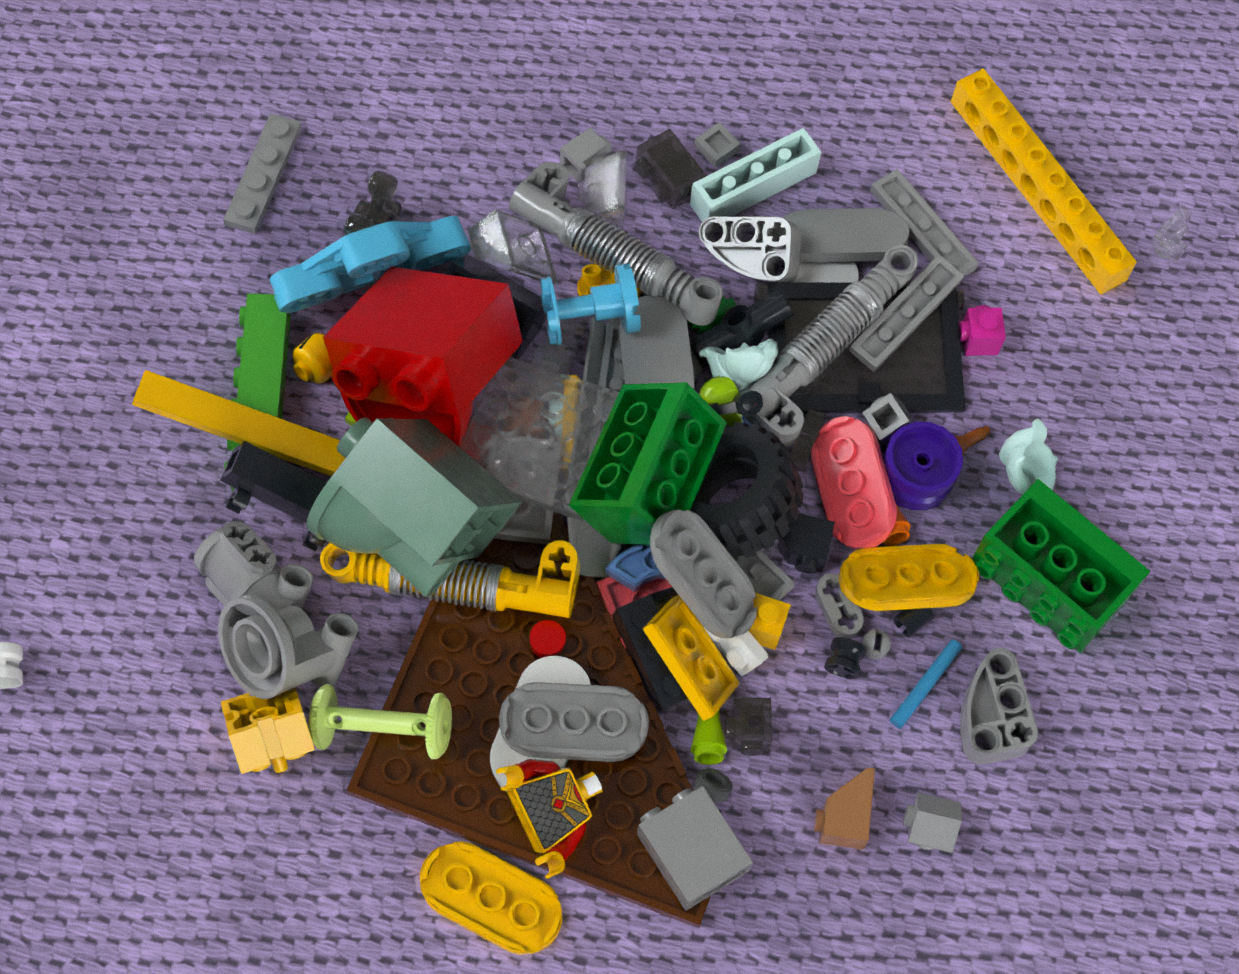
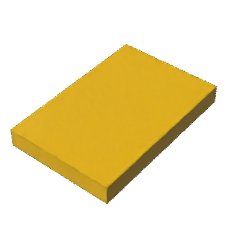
(691, 657)

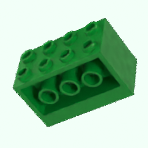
(647, 460)
(1058, 566)

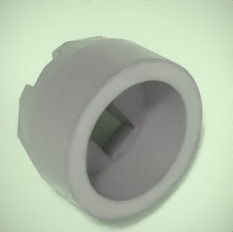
(869, 640)

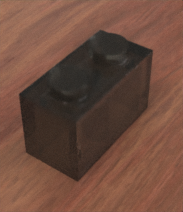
(668, 168)

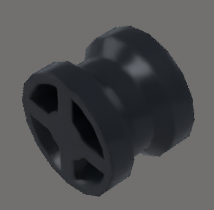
(845, 658)

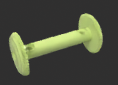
(325, 711)

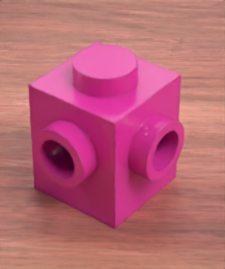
(982, 331)

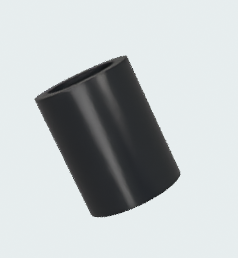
(913, 619)

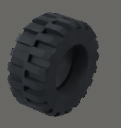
(767, 506)

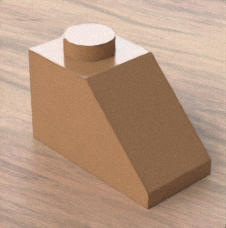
(847, 813)

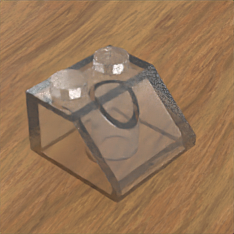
(605, 189)
(512, 245)

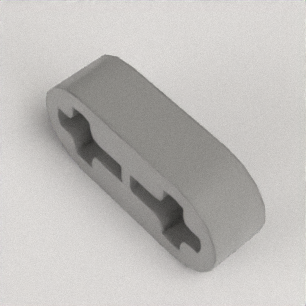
(831, 609)

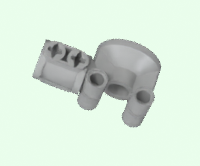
(262, 624)

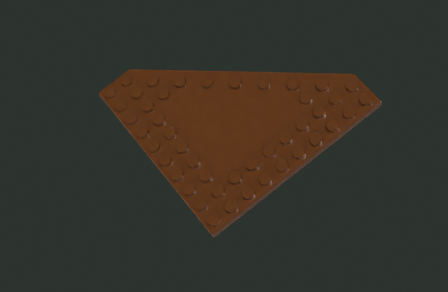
(477, 663)

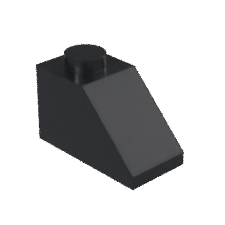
(807, 543)

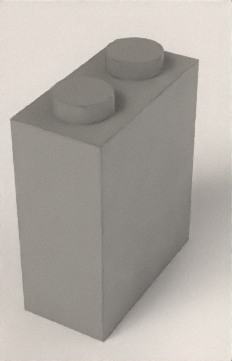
(693, 846)

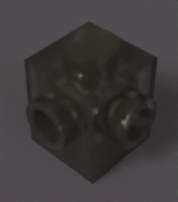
(750, 725)

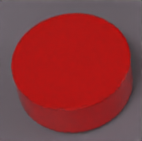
(547, 638)

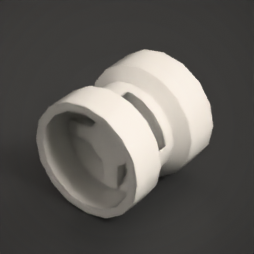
(10, 657)

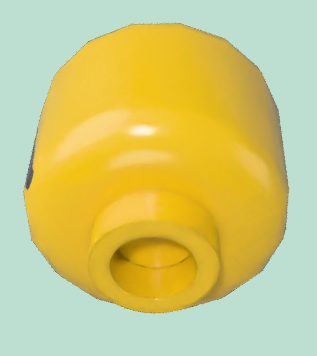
(312, 360)

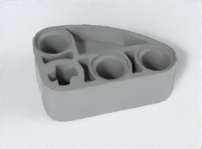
(760, 254)
(988, 719)

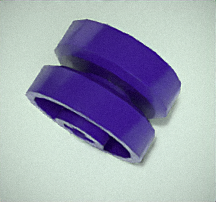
(922, 465)

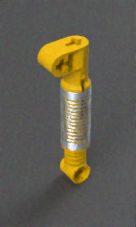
(489, 587)

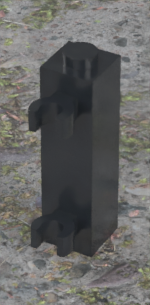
(273, 482)

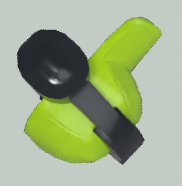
(728, 402)

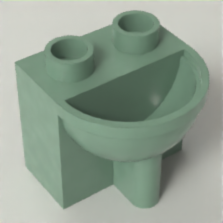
(410, 500)

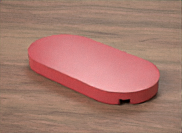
(853, 483)

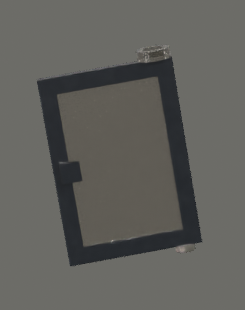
(920, 372)

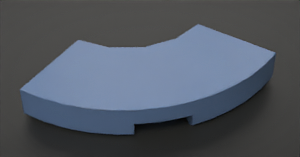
(634, 567)

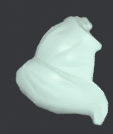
(742, 364)
(1029, 458)

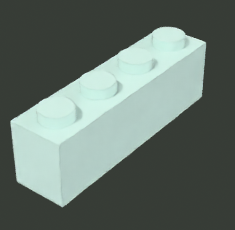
(756, 177)

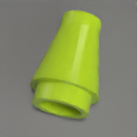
(709, 741)

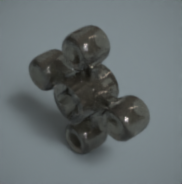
(380, 209)

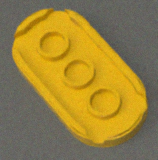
(908, 577)
(491, 898)

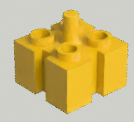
(266, 730)

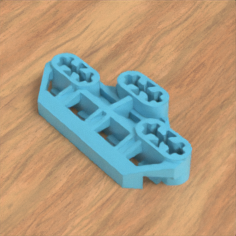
(365, 256)

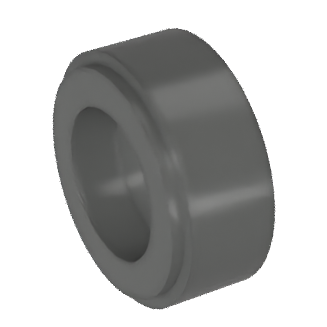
(715, 783)

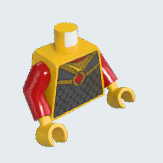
(550, 807)

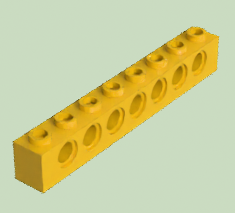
(1043, 181)

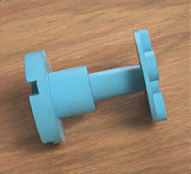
(604, 302)

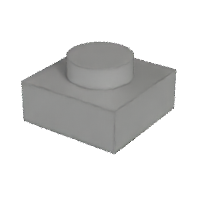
(717, 144)

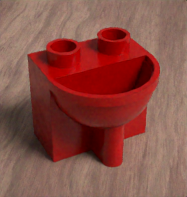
(422, 347)

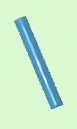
(926, 684)

